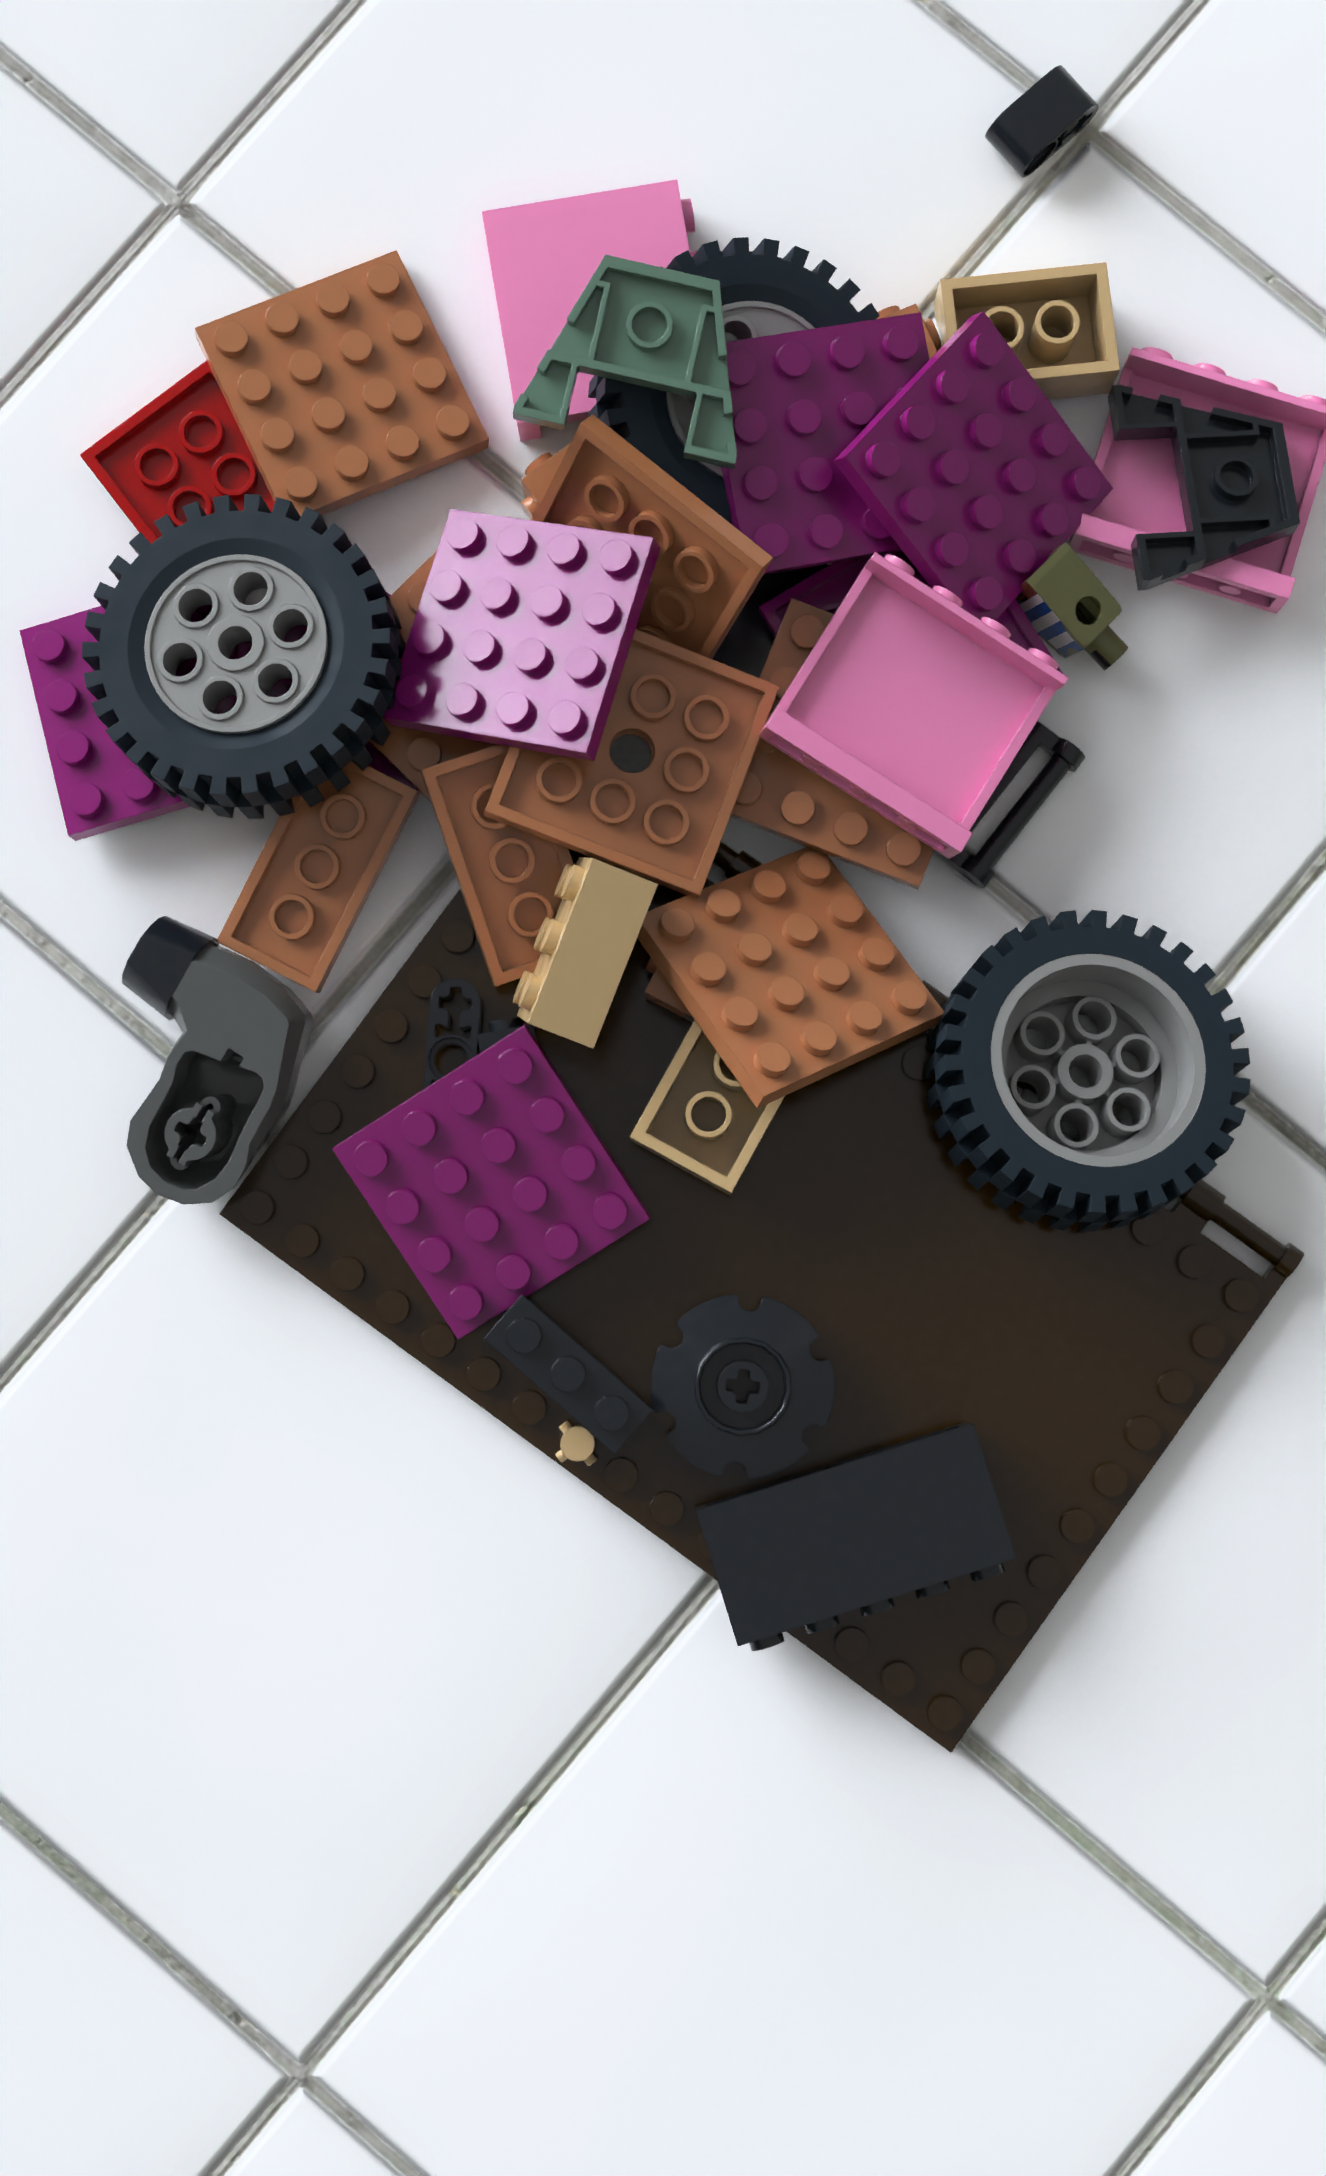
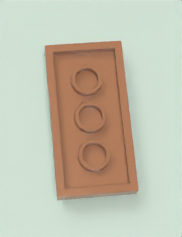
(501, 870)
(318, 876)

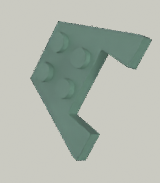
(646, 331)

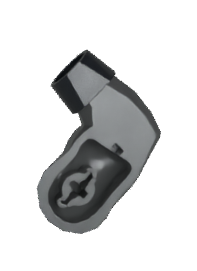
(226, 1071)

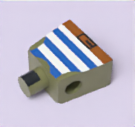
(1068, 589)

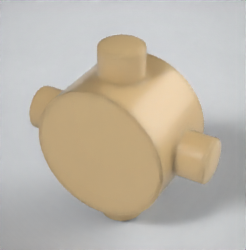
(576, 1444)

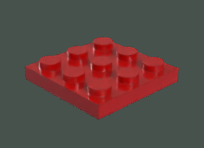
(176, 454)

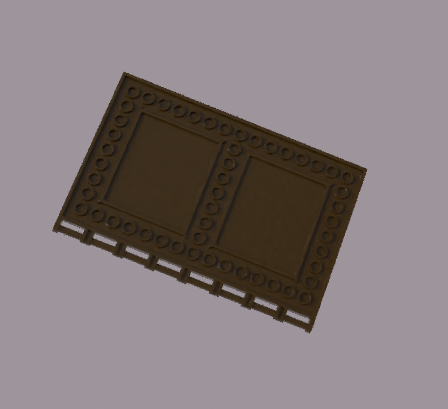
(921, 1292)

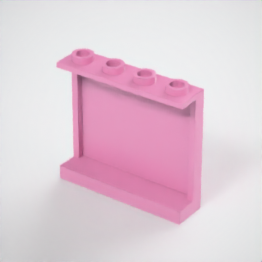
(550, 251)
(1147, 485)
(913, 704)

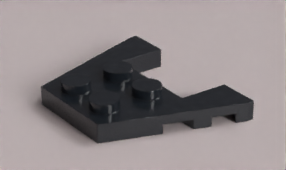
(1229, 478)

